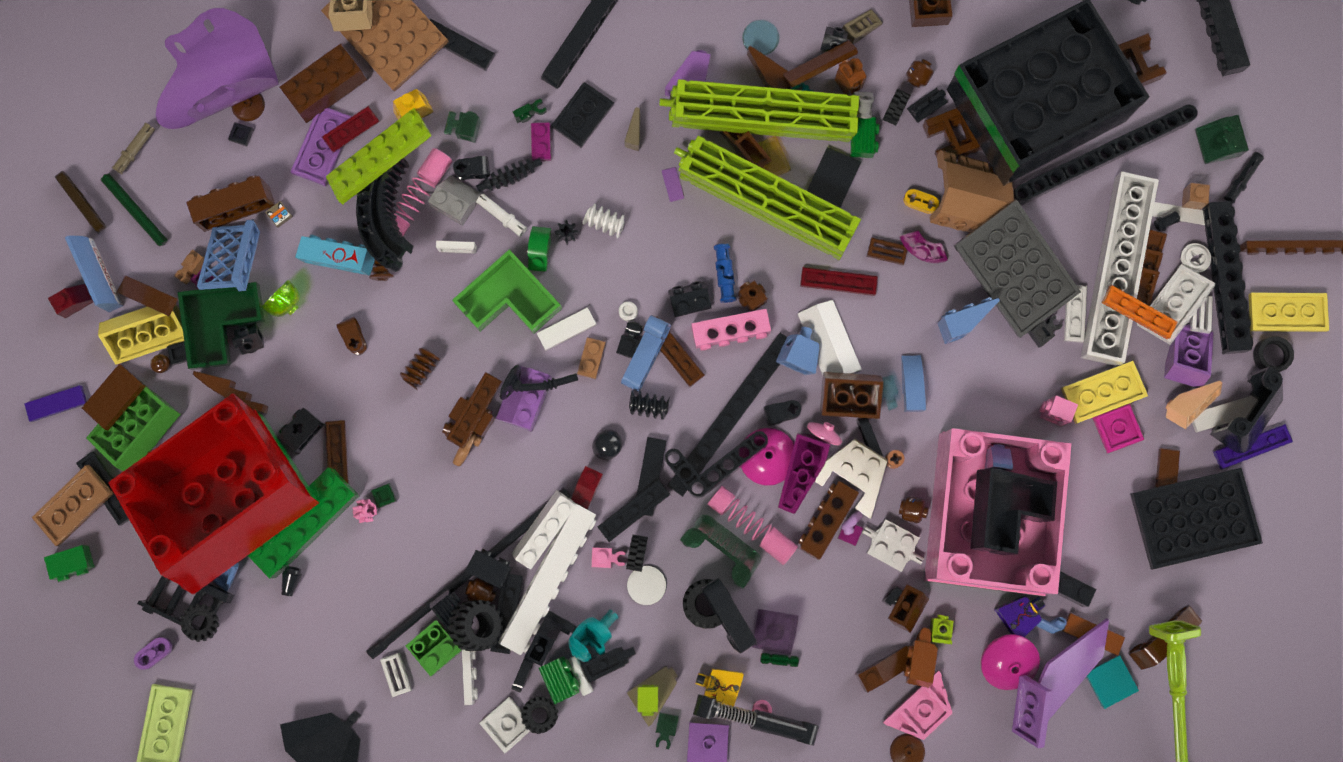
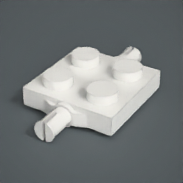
(893, 545)

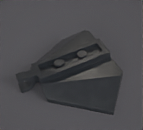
(322, 738)

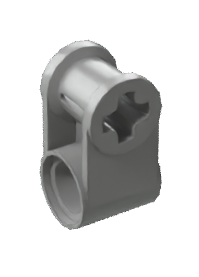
(865, 104)

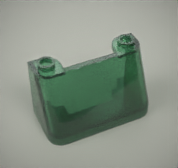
(743, 555)

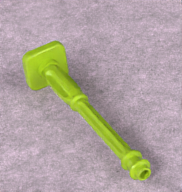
(1175, 635)

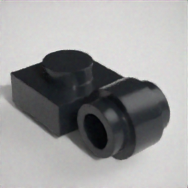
(628, 345)

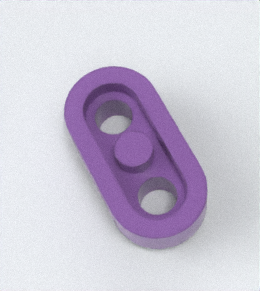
(154, 653)

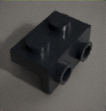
(689, 298)

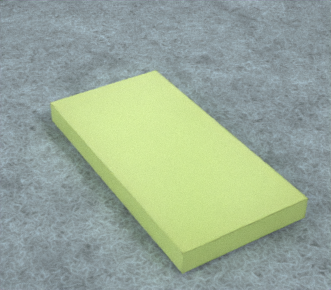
(164, 724)

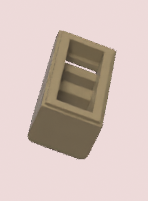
(853, 33)
(632, 138)

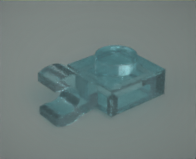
(889, 390)

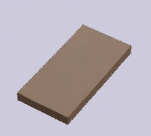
(72, 505)

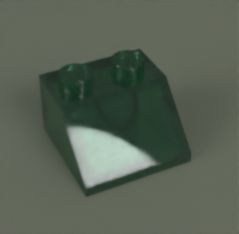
(1222, 139)

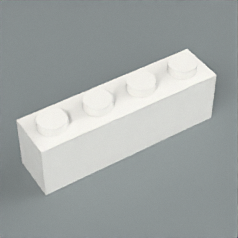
(543, 529)

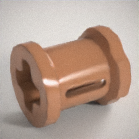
(897, 454)

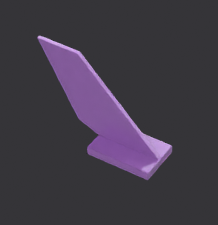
(1060, 677)

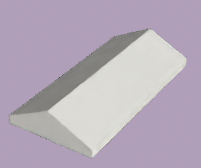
(828, 330)

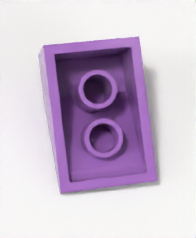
(1190, 358)

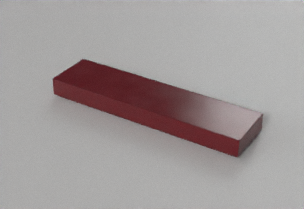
(838, 281)

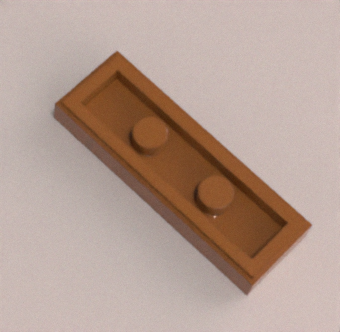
(1078, 627)

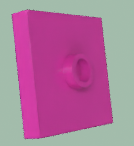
(1118, 428)

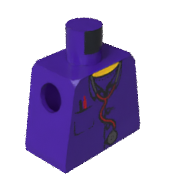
(1020, 615)

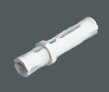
(507, 219)

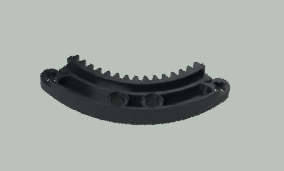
(377, 219)

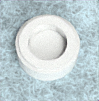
(628, 311)

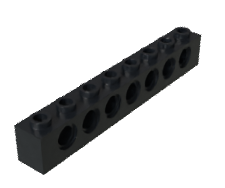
(1219, 268)

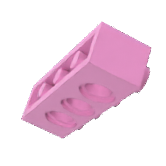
(758, 318)

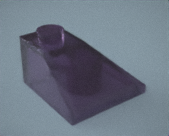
(775, 631)

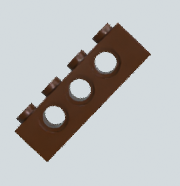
(847, 496)

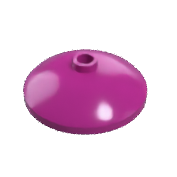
(773, 470)
(1005, 654)

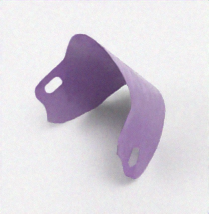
(215, 70)

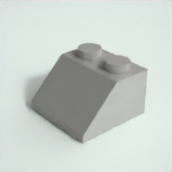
(454, 199)

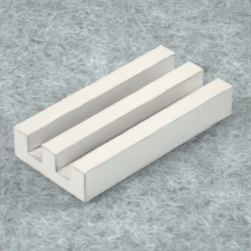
(456, 247)
(1208, 317)
(403, 672)

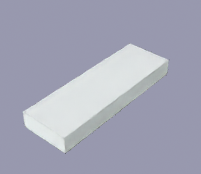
(1075, 317)
(566, 329)

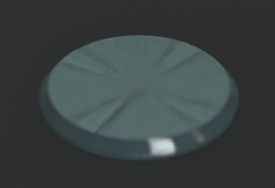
(761, 36)

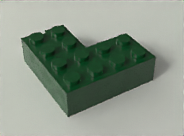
(208, 314)

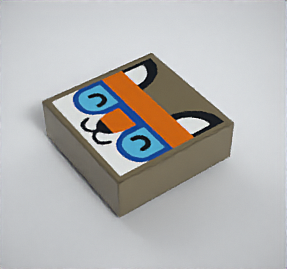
(279, 214)

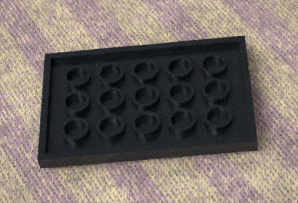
(1196, 518)

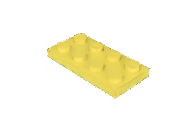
(1288, 312)
(1105, 391)

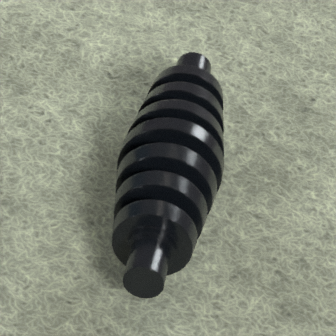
(509, 174)

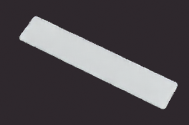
(1186, 214)

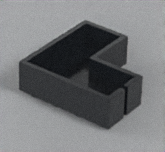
(1002, 502)

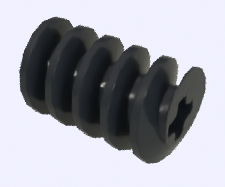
(648, 405)

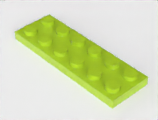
(378, 156)

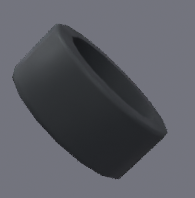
(1286, 347)

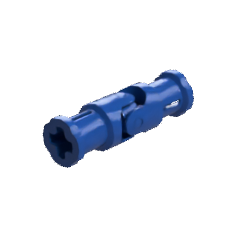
(725, 270)

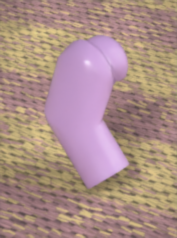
(853, 519)

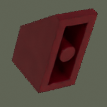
(70, 300)
(587, 487)

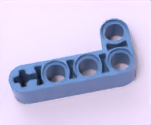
(646, 353)

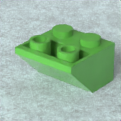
(433, 648)

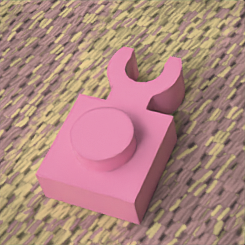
(603, 557)

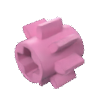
(364, 511)

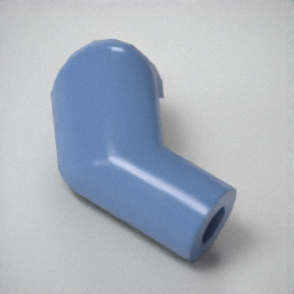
(1053, 626)

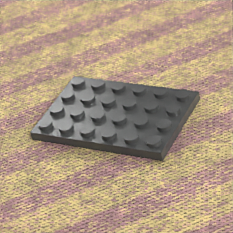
(1017, 268)

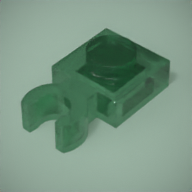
(666, 726)

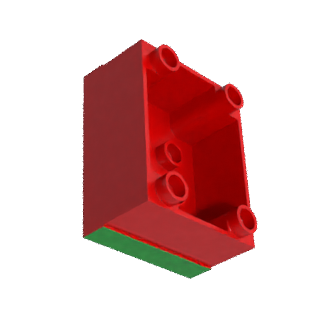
(212, 494)

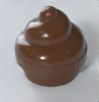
(160, 363)

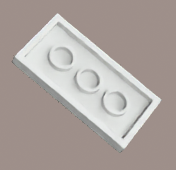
(1181, 298)

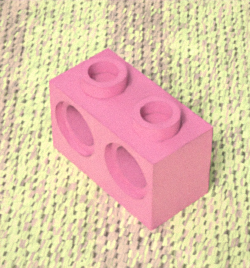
(1058, 410)

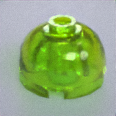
(283, 301)

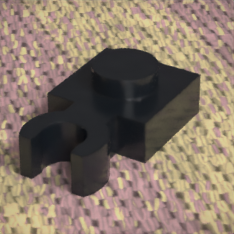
(1044, 331)
(567, 625)

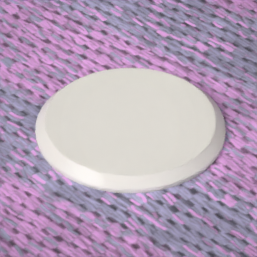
(646, 586)

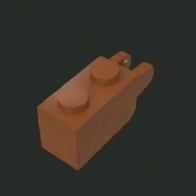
(850, 76)
(921, 660)

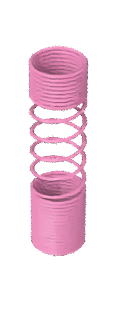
(430, 171)
(773, 542)

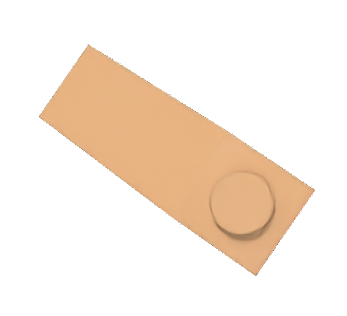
(1191, 404)

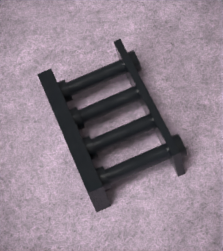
(219, 597)

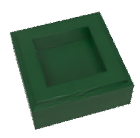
(384, 495)

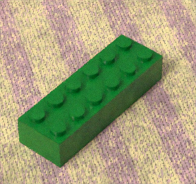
(282, 549)

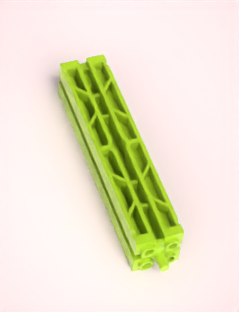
(763, 110)
(767, 197)

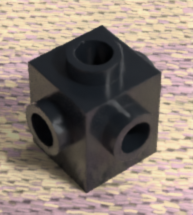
(833, 37)
(248, 338)

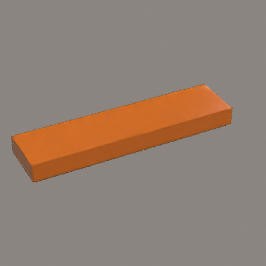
(1139, 312)

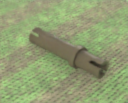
(133, 148)

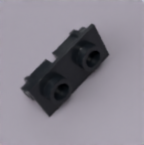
(927, 104)

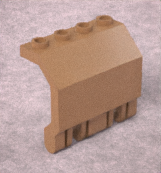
(969, 194)

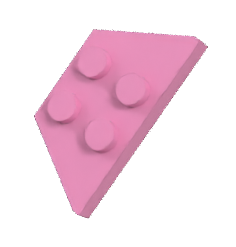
(922, 710)

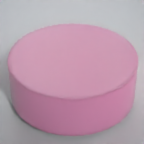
(762, 705)

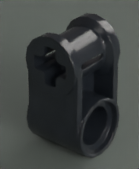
(473, 168)
(778, 413)

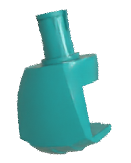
(591, 633)

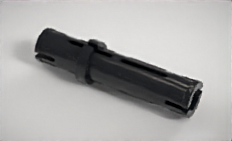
(1254, 161)

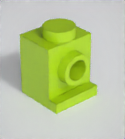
(937, 636)

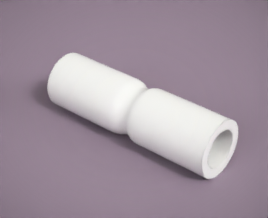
(578, 672)

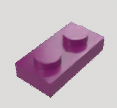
(541, 141)

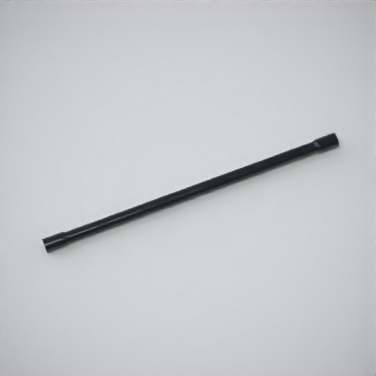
(382, 644)

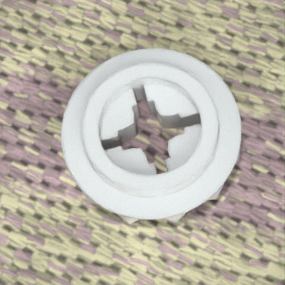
(1196, 249)

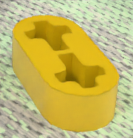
(919, 205)

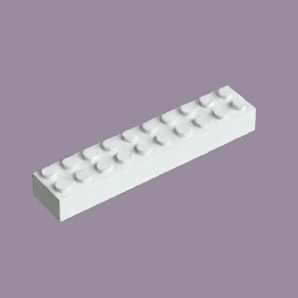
(1119, 266)

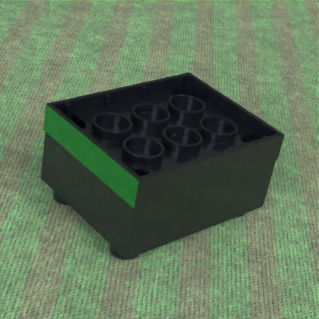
(1046, 91)

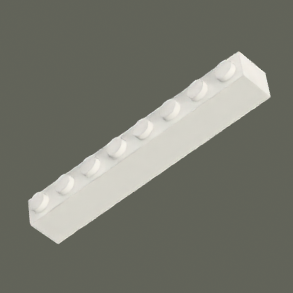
(546, 580)

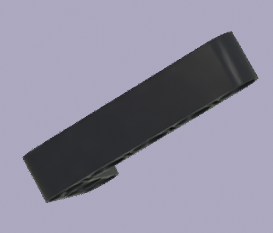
(717, 467)

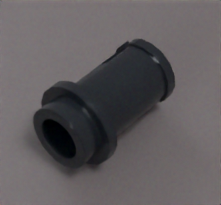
(1166, 221)

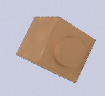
(1195, 196)

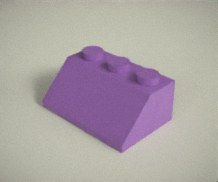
(524, 407)

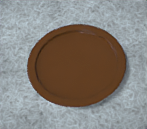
(250, 108)
(907, 749)

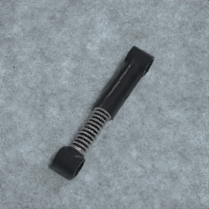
(757, 720)

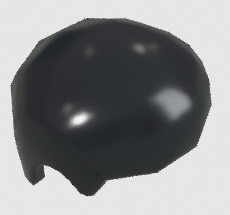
(607, 444)

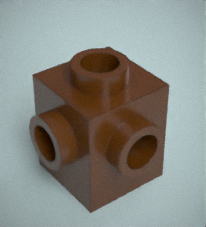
(752, 302)

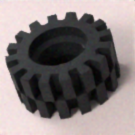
(896, 107)
(636, 553)
(199, 610)
(550, 709)

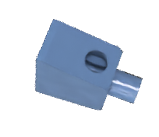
(800, 352)

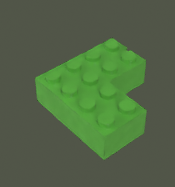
(504, 286)

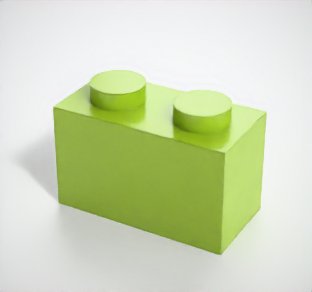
(647, 699)

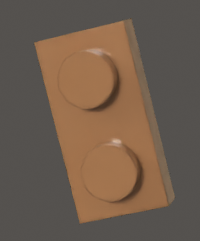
(591, 358)

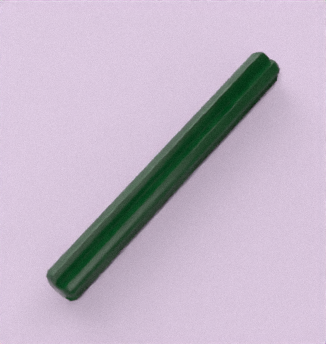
(134, 210)

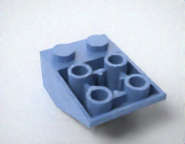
(958, 324)

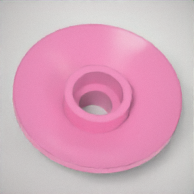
(825, 432)

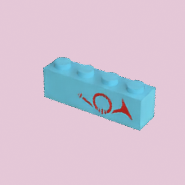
(335, 255)

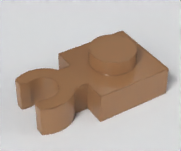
(192, 265)

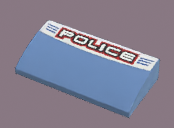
(94, 273)

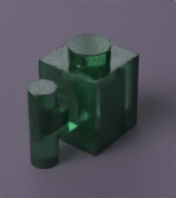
(466, 127)

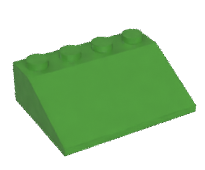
(135, 430)

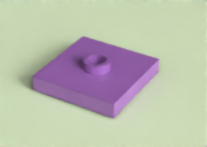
(707, 742)

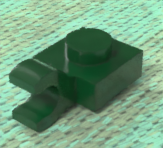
(526, 112)

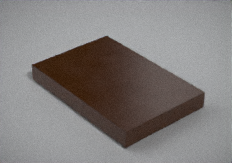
(113, 397)

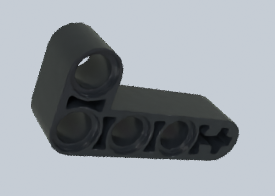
(729, 616)

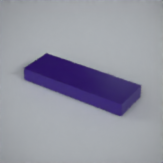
(55, 403)

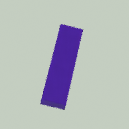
(1265, 442)

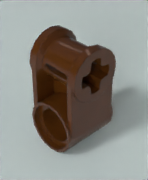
(351, 333)

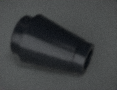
(290, 580)

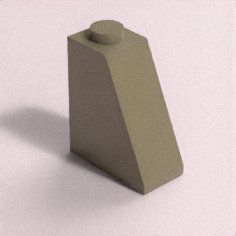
(666, 681)

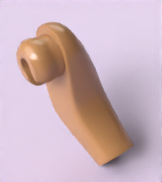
(462, 454)

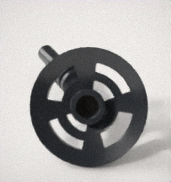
(513, 383)

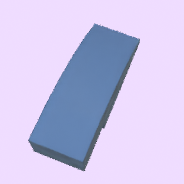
(913, 384)

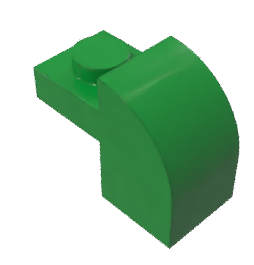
(538, 248)

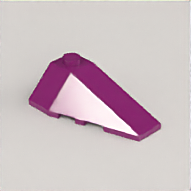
(804, 467)

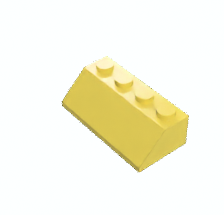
(140, 333)

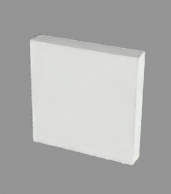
(505, 725)

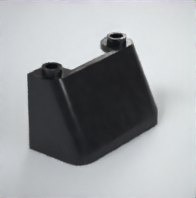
(1243, 432)

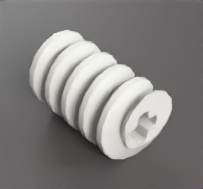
(604, 220)

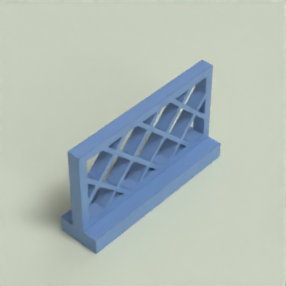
(244, 257)

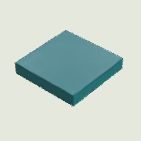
(1111, 682)

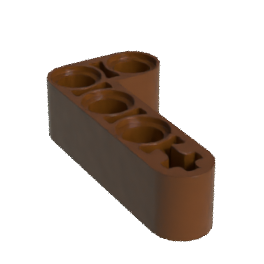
(1155, 649)

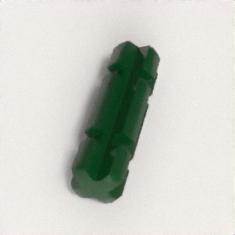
(777, 659)

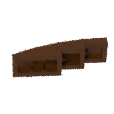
(1151, 266)
(227, 387)

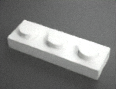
(469, 676)

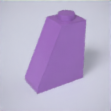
(693, 68)

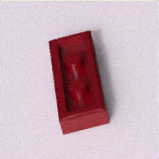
(350, 129)

